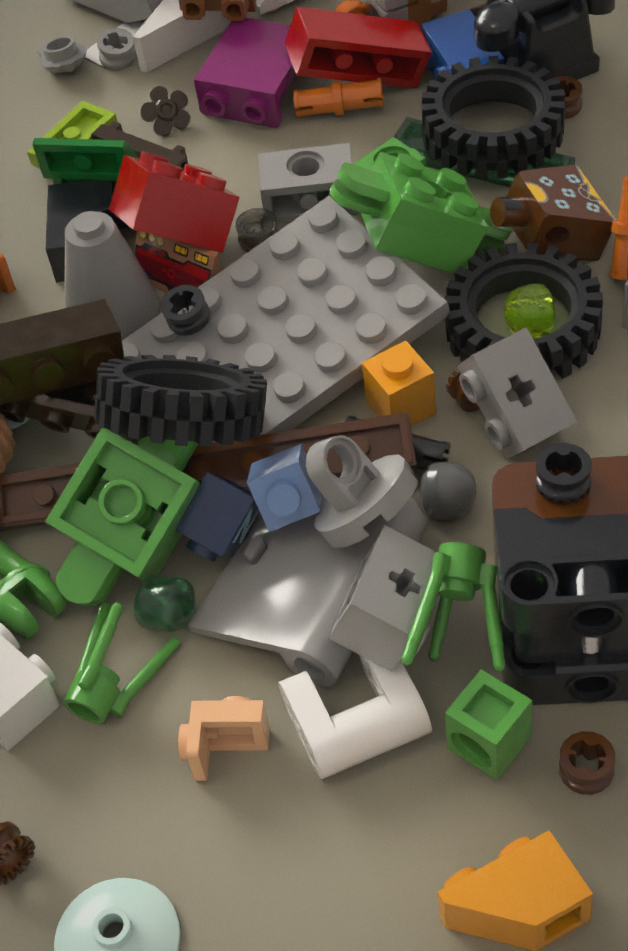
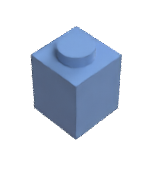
(284, 488)

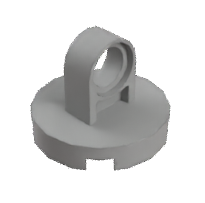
(360, 492)

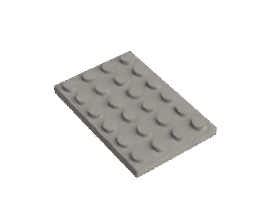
(304, 313)

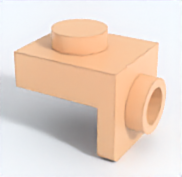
(222, 726)

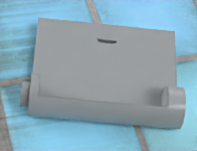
(289, 589)

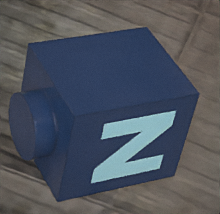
(218, 517)

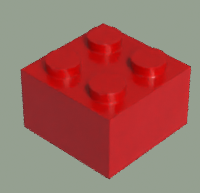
(173, 202)

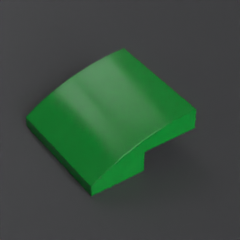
(80, 158)

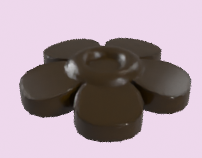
(166, 110)

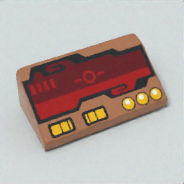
(174, 262)

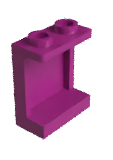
(246, 74)

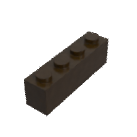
(56, 350)

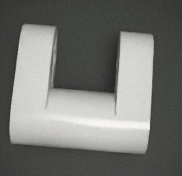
(360, 731)

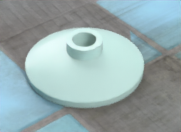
(142, 908)

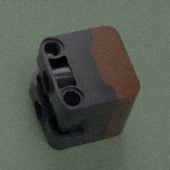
(563, 584)

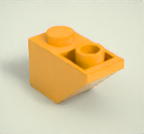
(519, 898)

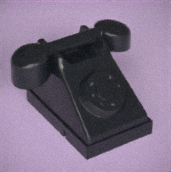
(543, 32)

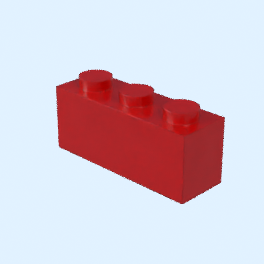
(357, 47)

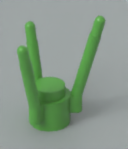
(456, 575)
(95, 686)

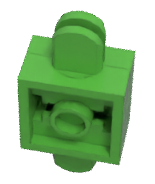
(418, 211)
(121, 513)

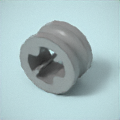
(113, 39)

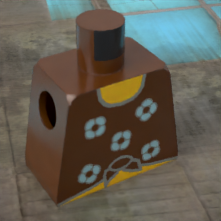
(555, 210)

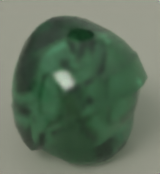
(164, 603)

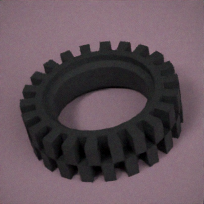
(493, 149)
(507, 272)
(180, 400)

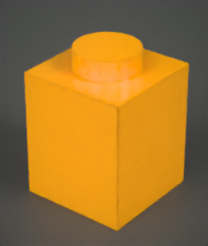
(399, 383)

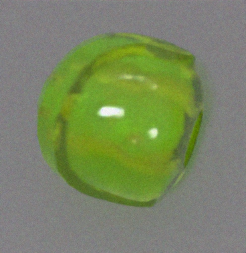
(531, 308)

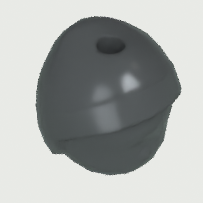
(447, 491)

